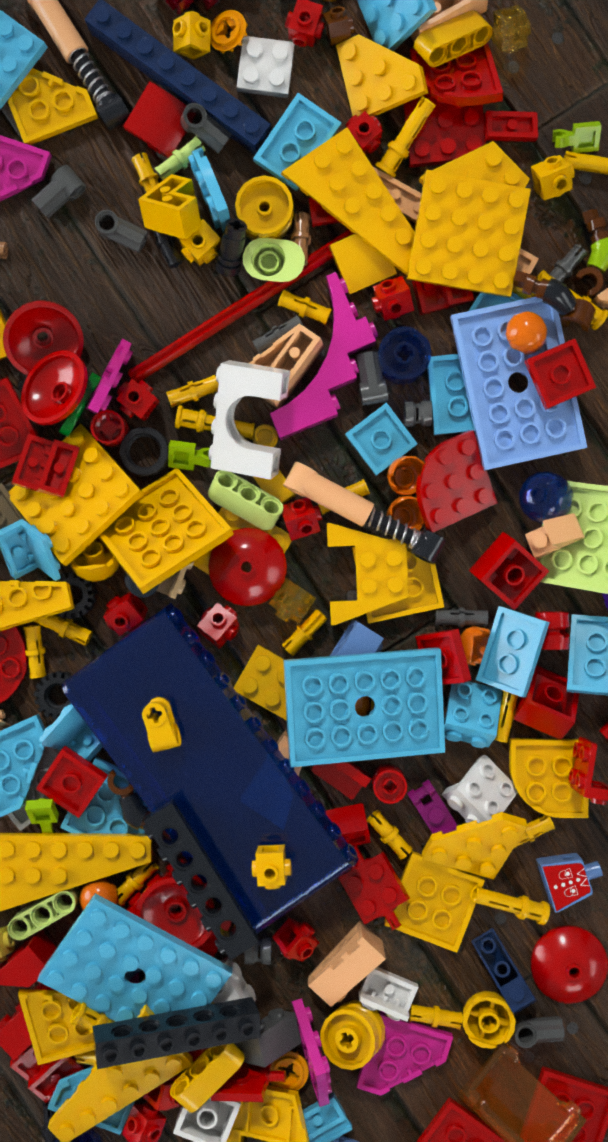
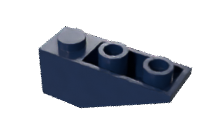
(504, 971)

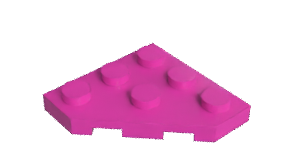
(20, 166)
(110, 378)
(311, 1045)
(404, 1055)

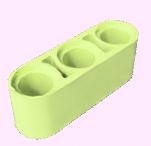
(245, 500)
(35, 920)

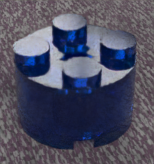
(414, 345)

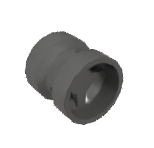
(424, 413)
(251, 954)

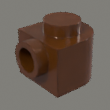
(338, 25)

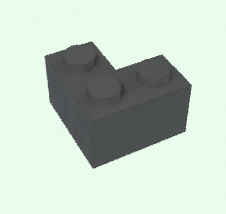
(278, 1036)

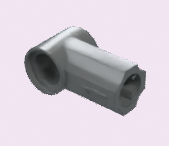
(207, 130)
(63, 187)
(122, 232)
(371, 385)
(539, 1030)

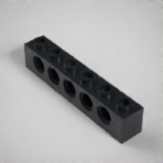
(230, 942)
(175, 1032)

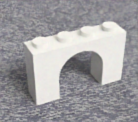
(229, 449)

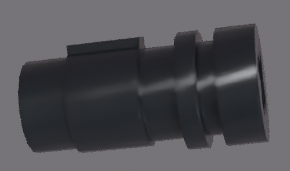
(230, 253)

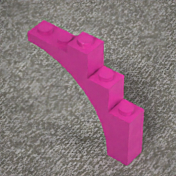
(348, 338)

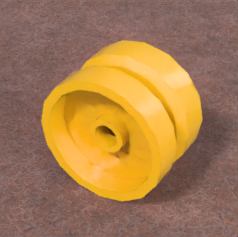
(267, 194)
(352, 1035)

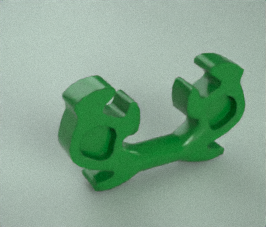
(71, 420)

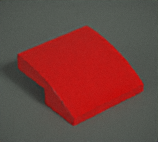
(157, 120)
(435, 298)
(45, 465)
(43, 1078)

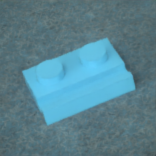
(326, 1122)

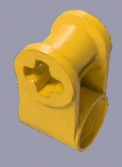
(161, 729)

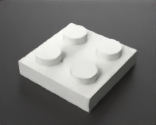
(265, 66)

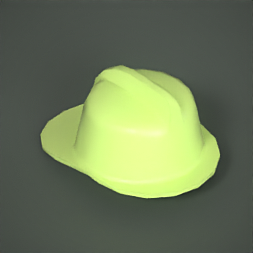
(273, 259)

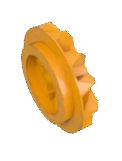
(219, 29)
(300, 1067)

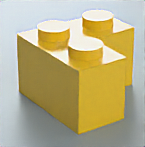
(171, 208)

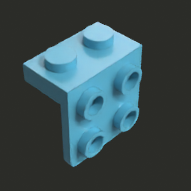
(27, 549)
(472, 714)
(72, 732)

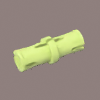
(178, 159)

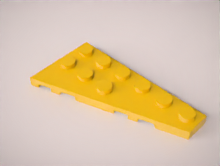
(354, 194)
(32, 601)
(54, 862)
(49, 1025)
(113, 1089)

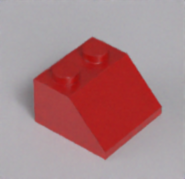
(509, 570)
(548, 704)
(27, 961)

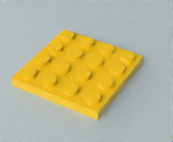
(468, 233)
(92, 502)
(164, 531)

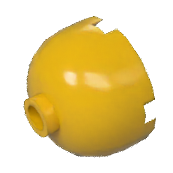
(95, 562)
(488, 1019)

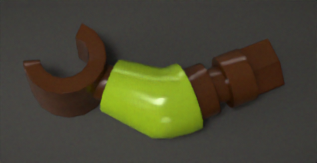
(598, 259)

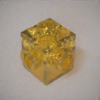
(510, 29)
(291, 602)

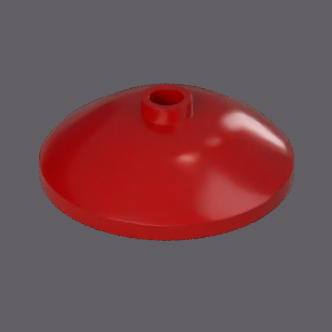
(25, 324)
(54, 387)
(267, 569)
(156, 908)
(560, 952)

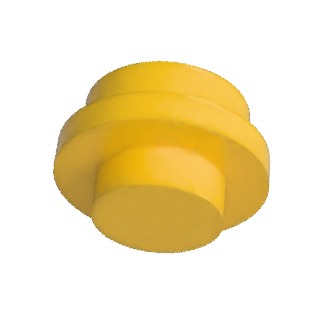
(265, 435)

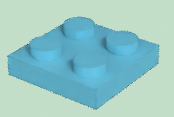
(381, 439)

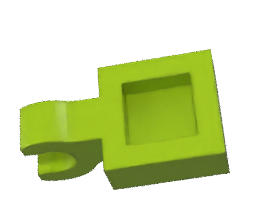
(582, 138)
(185, 456)
(42, 812)

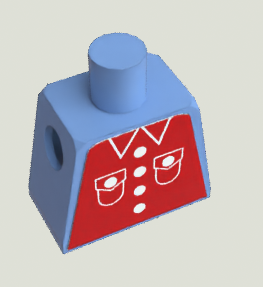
(567, 879)

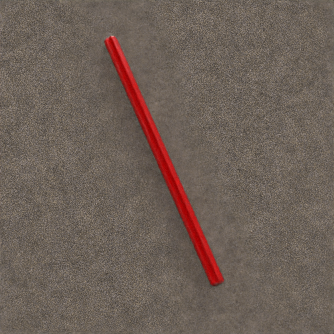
(228, 316)

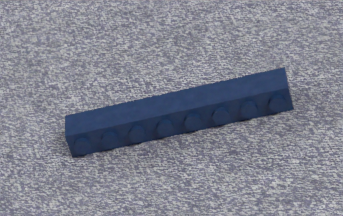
(176, 75)

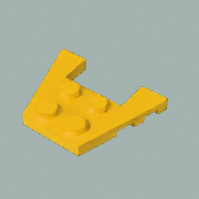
(486, 164)
(379, 572)
(273, 1120)

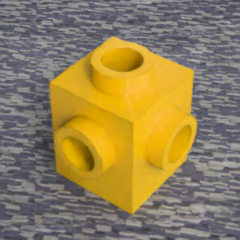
(191, 35)
(552, 177)
(201, 245)
(271, 866)

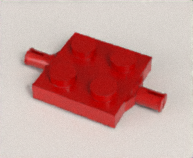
(374, 889)
(248, 1084)

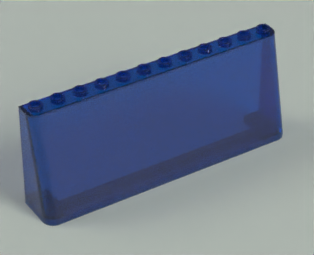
(222, 776)

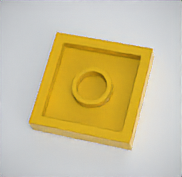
(360, 263)

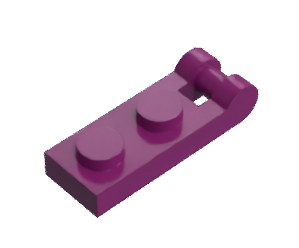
(434, 811)

